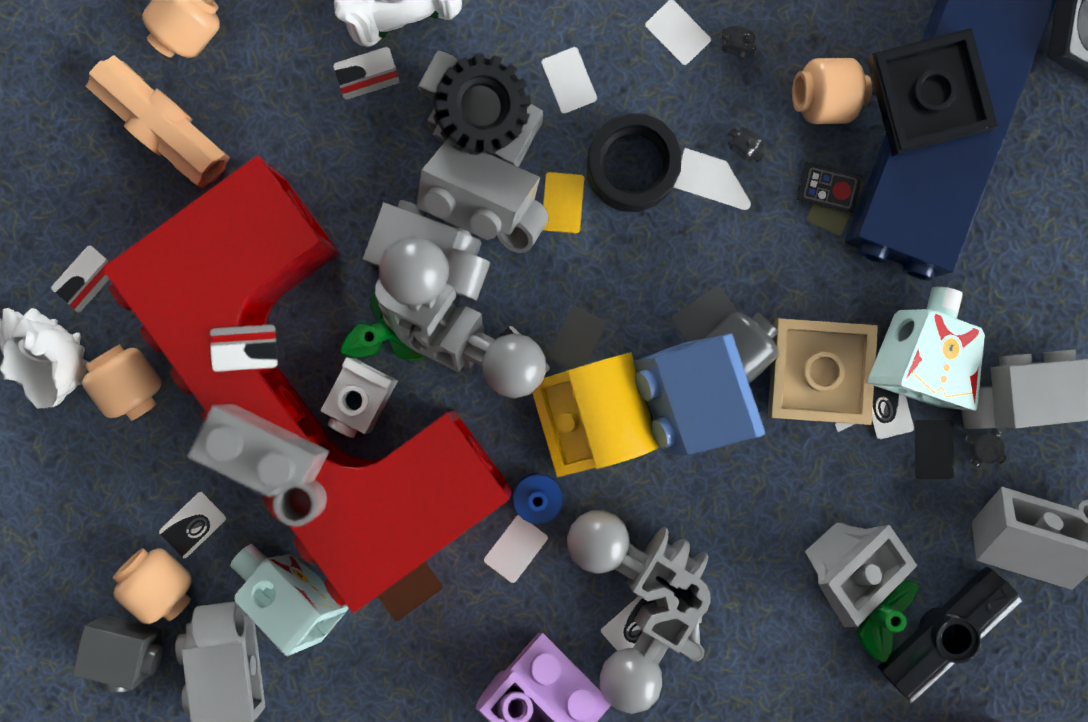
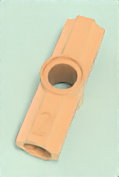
(157, 121)

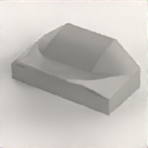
(859, 568)

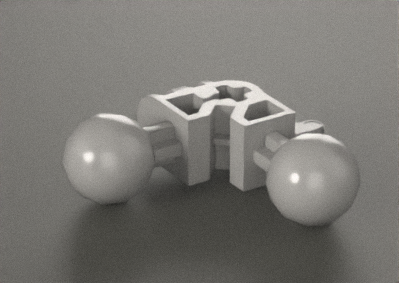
(422, 315)
(601, 544)

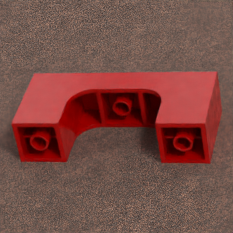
(226, 268)

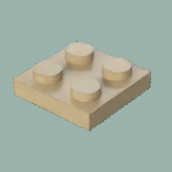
(822, 371)

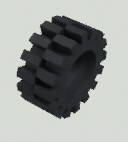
(501, 80)

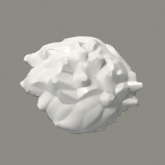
(40, 356)

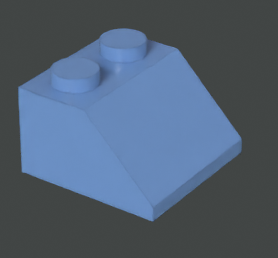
(698, 396)

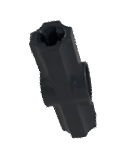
(973, 611)

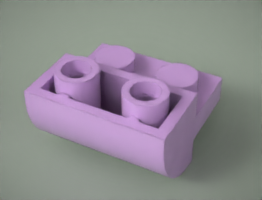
(541, 688)

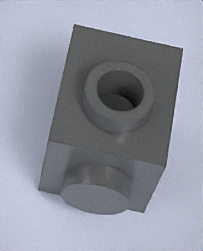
(118, 653)

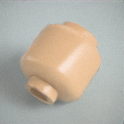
(181, 25)
(831, 90)
(122, 383)
(152, 586)

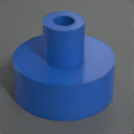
(537, 486)

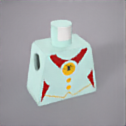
(932, 354)
(285, 599)

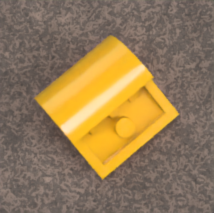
(594, 416)

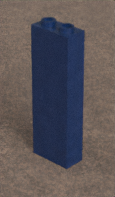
(926, 200)

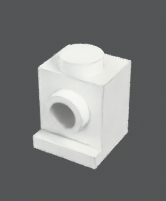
(375, 391)

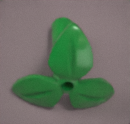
(367, 338)
(878, 628)

